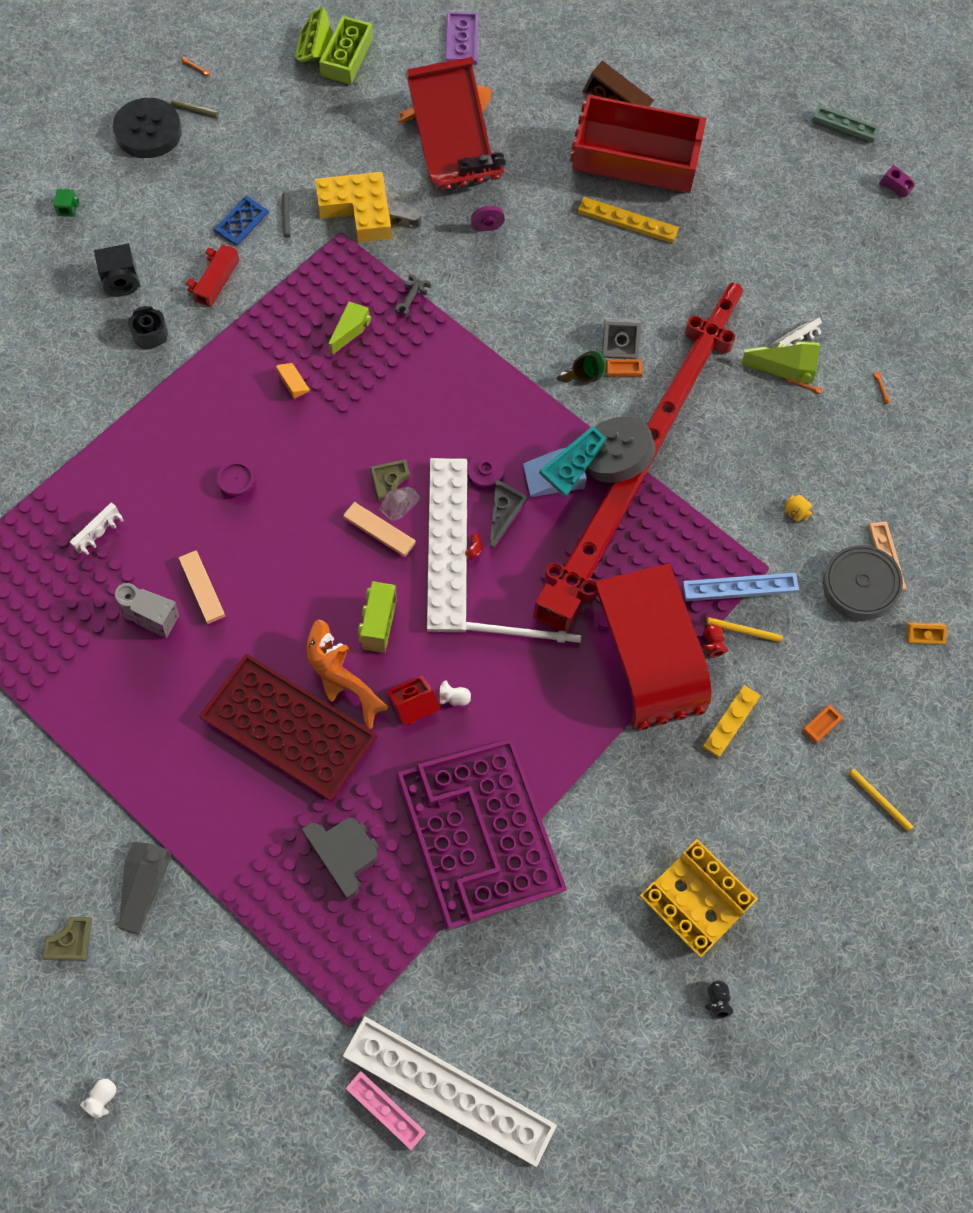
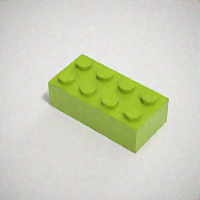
(346, 50)

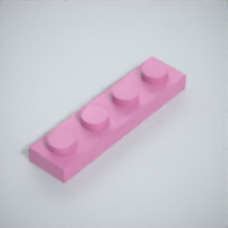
(386, 1110)

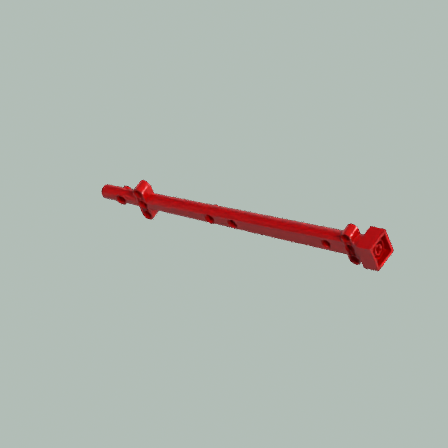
(560, 601)

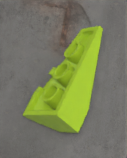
(792, 361)

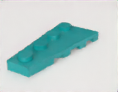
(572, 462)

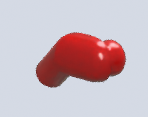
(476, 547)

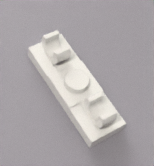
(797, 334)
(95, 529)

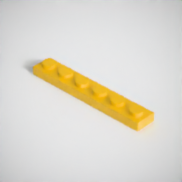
(628, 220)

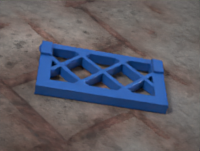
(227, 234)

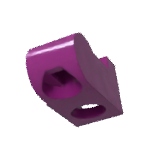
(898, 181)

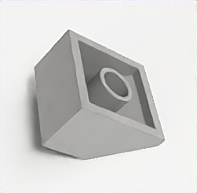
(621, 337)

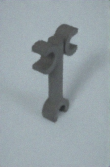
(415, 286)

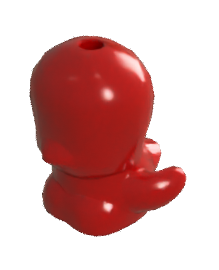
(714, 636)

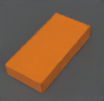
(624, 367)
(822, 724)

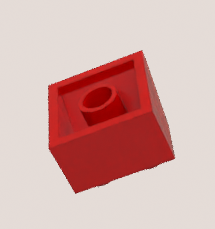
(413, 700)

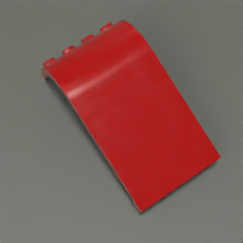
(449, 121)
(656, 645)

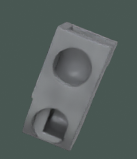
(404, 216)

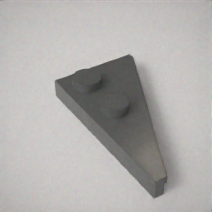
(507, 505)

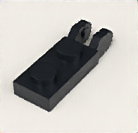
(482, 162)

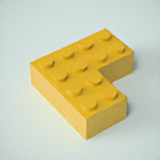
(357, 196)

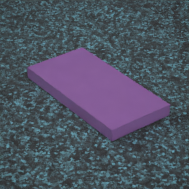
(462, 36)

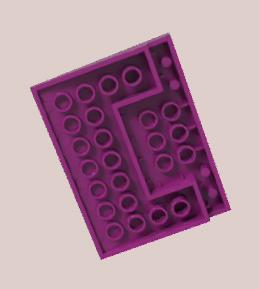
(479, 833)

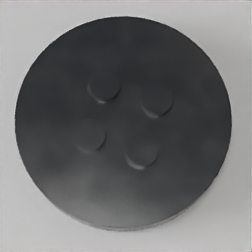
(147, 127)

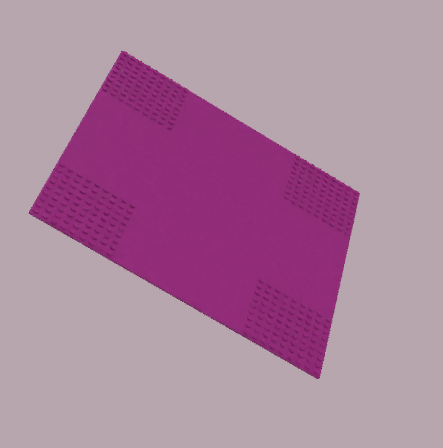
(288, 557)

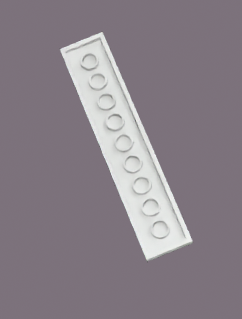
(447, 545)
(450, 1091)

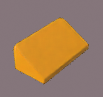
(292, 380)
(926, 633)

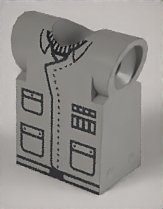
(147, 609)

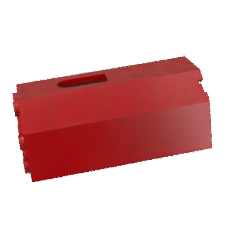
(637, 143)

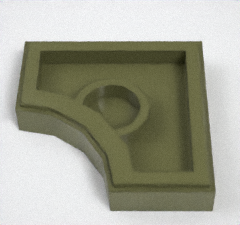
(389, 477)
(71, 942)

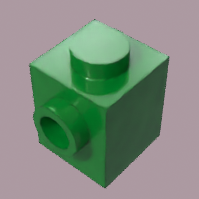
(66, 202)

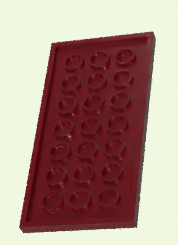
(288, 727)

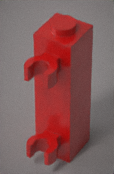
(215, 276)

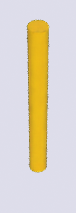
(745, 630)
(881, 800)

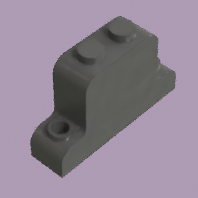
(344, 852)

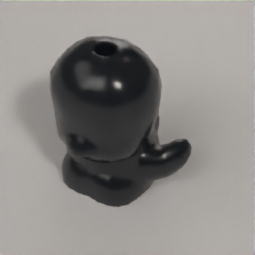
(720, 997)

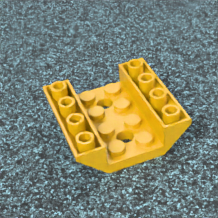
(708, 888)

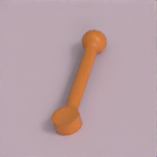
(206, 72)
(877, 375)
(818, 390)

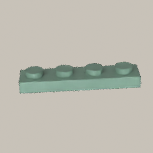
(845, 123)

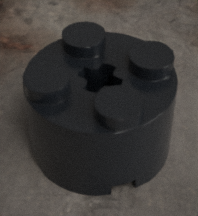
(148, 327)

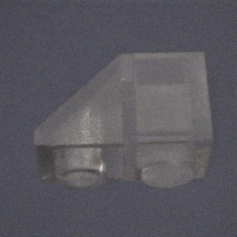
(399, 502)

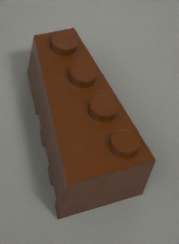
(610, 84)

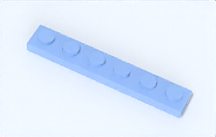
(740, 587)

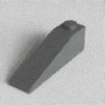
(141, 879)

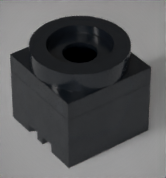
(117, 270)

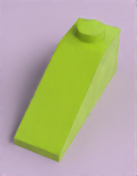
(350, 326)

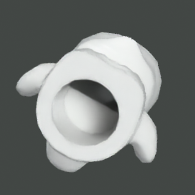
(455, 696)
(99, 1096)

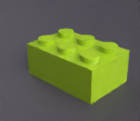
(377, 617)

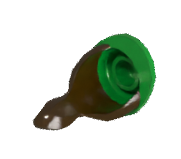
(585, 368)

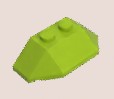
(314, 37)

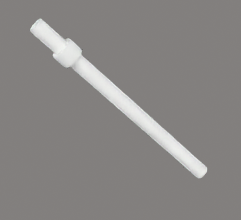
(560, 636)

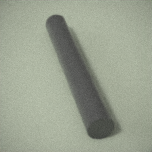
(286, 215)

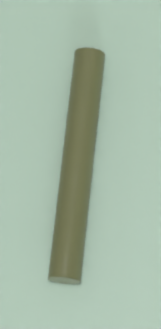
(194, 108)

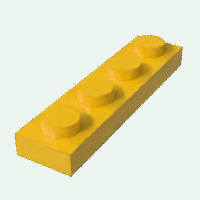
(731, 721)

